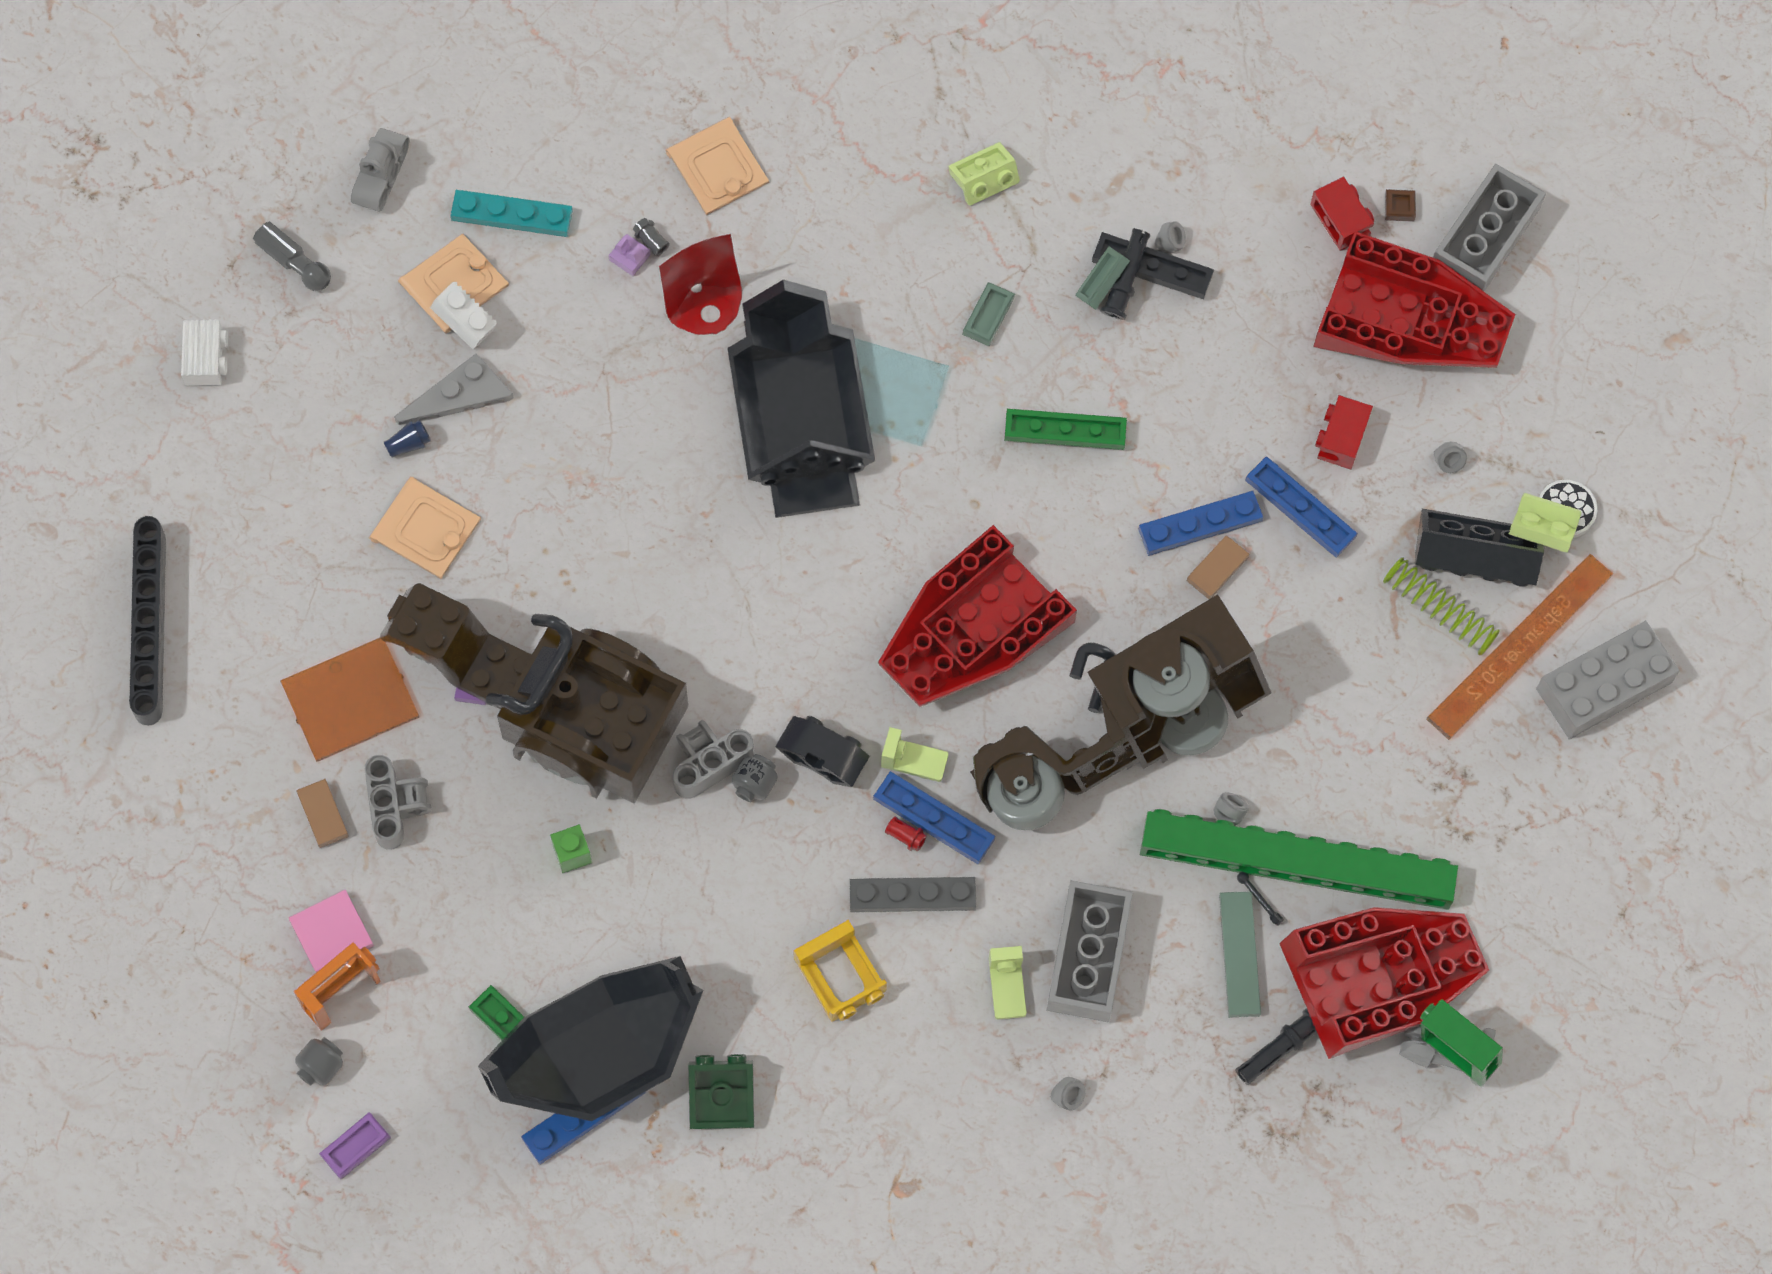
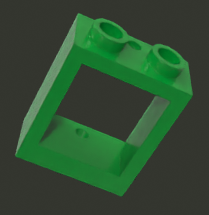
(1460, 1042)

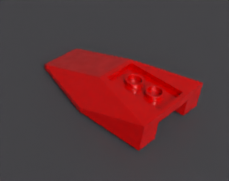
(1410, 310)
(973, 622)
(1380, 971)

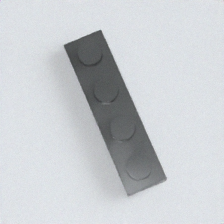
(913, 894)

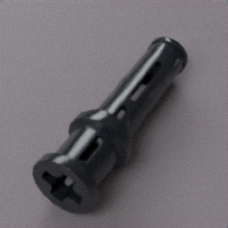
(1122, 288)
(1291, 1038)

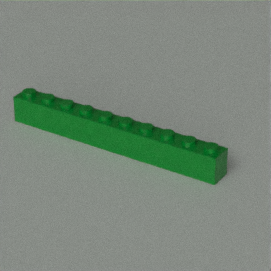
(1299, 859)

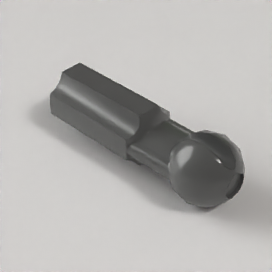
(290, 255)

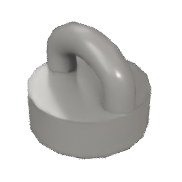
(1171, 237)
(1450, 457)
(1231, 806)
(1068, 1093)

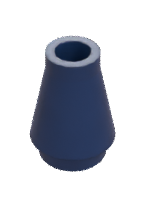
(409, 438)

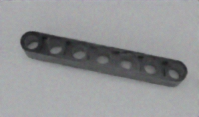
(151, 633)

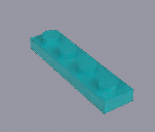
(511, 213)

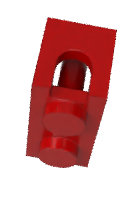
(1341, 211)
(1344, 432)

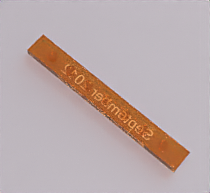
(1519, 646)

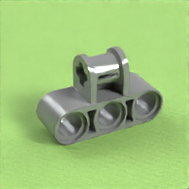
(379, 169)
(702, 746)
(402, 804)

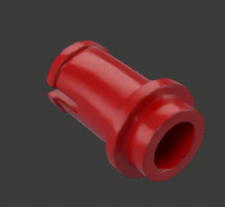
(906, 834)

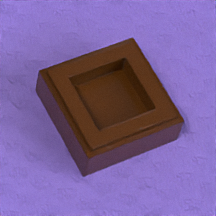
(1400, 205)

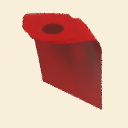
(715, 268)

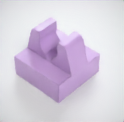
(629, 254)

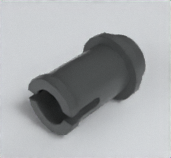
(650, 236)

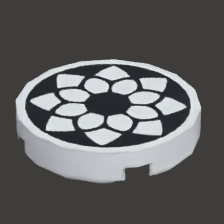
(1576, 496)

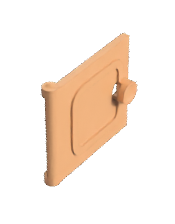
(717, 165)
(449, 266)
(421, 525)

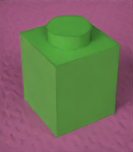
(571, 848)

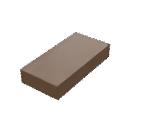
(1217, 567)
(322, 813)

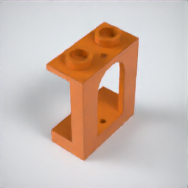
(357, 961)

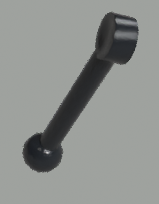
(1275, 917)

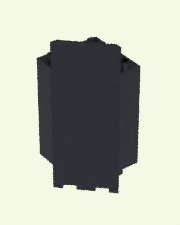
(800, 401)

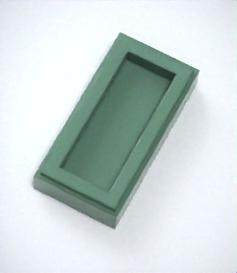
(1102, 278)
(988, 314)

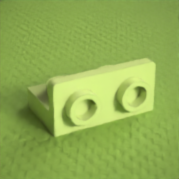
(985, 173)
(1545, 522)

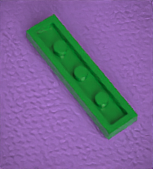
(1065, 429)

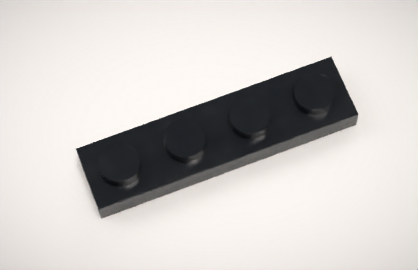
(1162, 267)

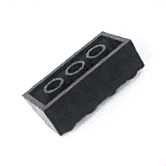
(1476, 548)

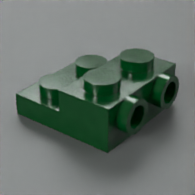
(721, 1092)

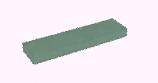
(1240, 954)

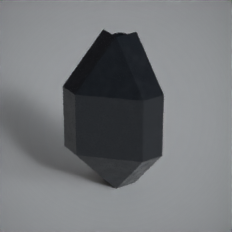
(597, 1043)

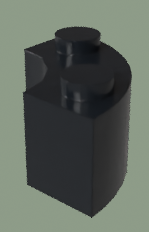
(823, 750)

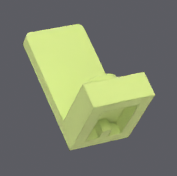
(912, 757)
(1007, 982)

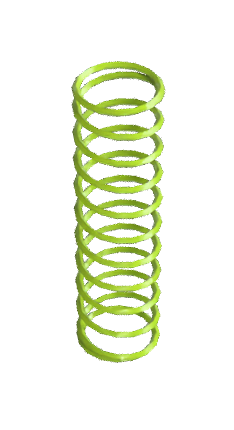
(1490, 638)

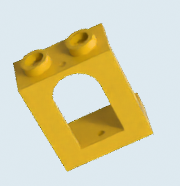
(843, 936)

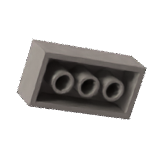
(1490, 226)
(1607, 679)
(1089, 951)

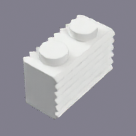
(463, 315)
(203, 352)

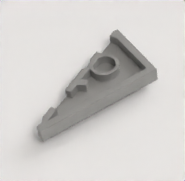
(464, 388)

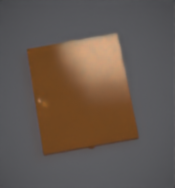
(349, 699)

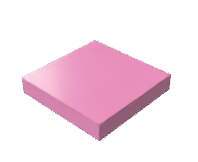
(329, 929)

